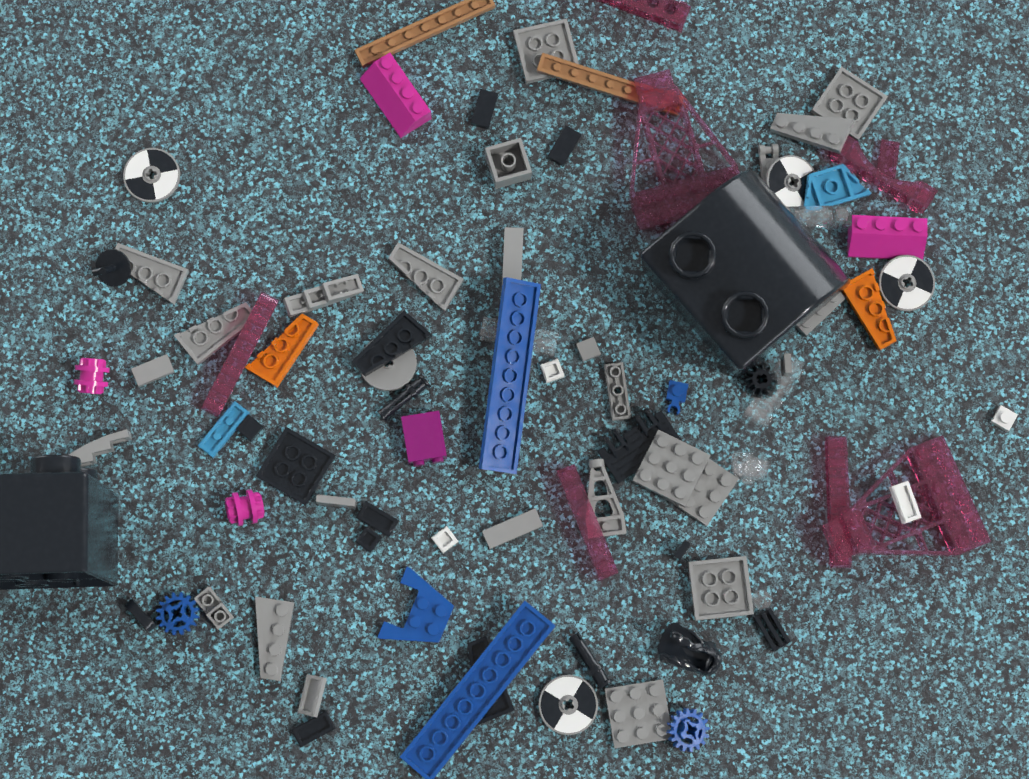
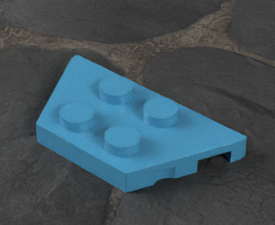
(833, 187)

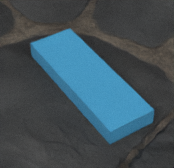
(223, 429)

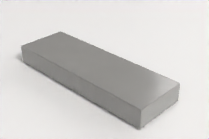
(512, 528)

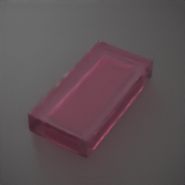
(888, 157)

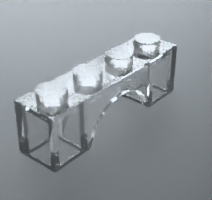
(824, 216)
(544, 340)
(759, 409)

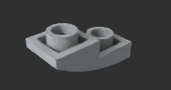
(213, 607)

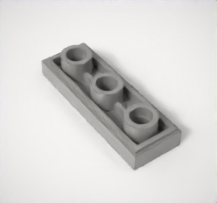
(618, 402)

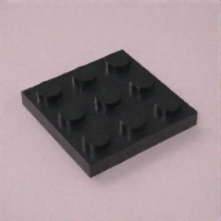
(296, 466)

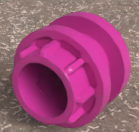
(91, 376)
(244, 507)

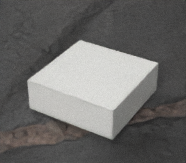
(552, 371)
(444, 539)

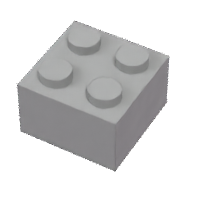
(508, 163)

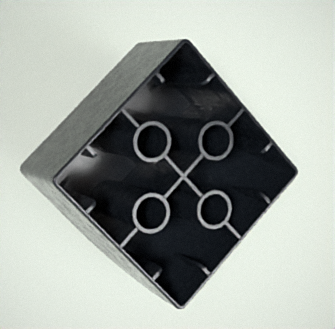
(742, 271)
(57, 527)

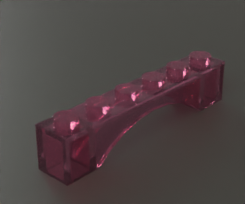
(914, 194)
(587, 522)

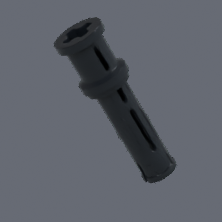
(413, 393)
(594, 668)

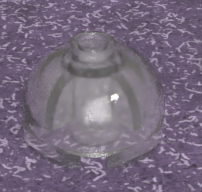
(749, 467)

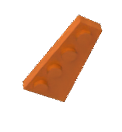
(870, 309)
(282, 353)

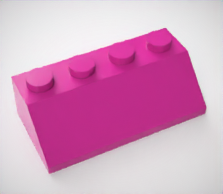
(395, 95)
(886, 237)

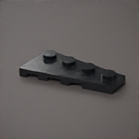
(395, 340)
(504, 703)

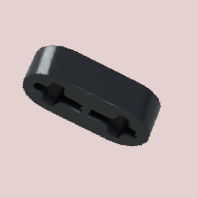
(140, 614)

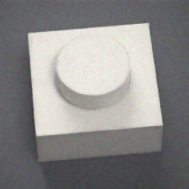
(1004, 418)

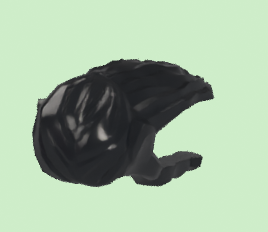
(688, 650)

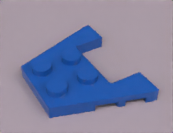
(427, 616)

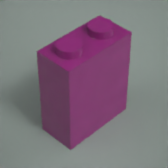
(424, 438)

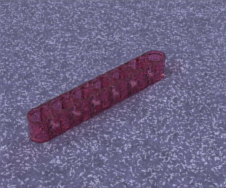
(240, 354)
(837, 486)

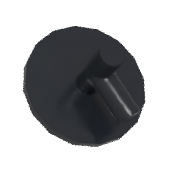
(112, 268)

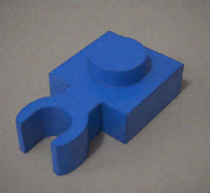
(676, 394)

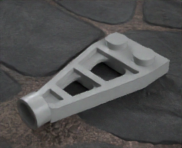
(612, 524)

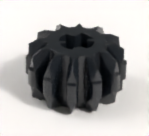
(754, 376)

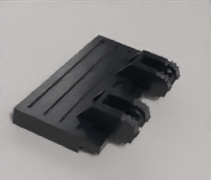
(627, 458)

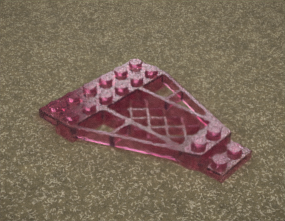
(675, 199)
(940, 487)

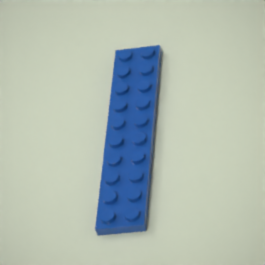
(509, 376)
(477, 691)

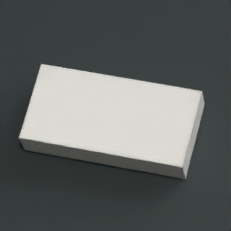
(905, 502)

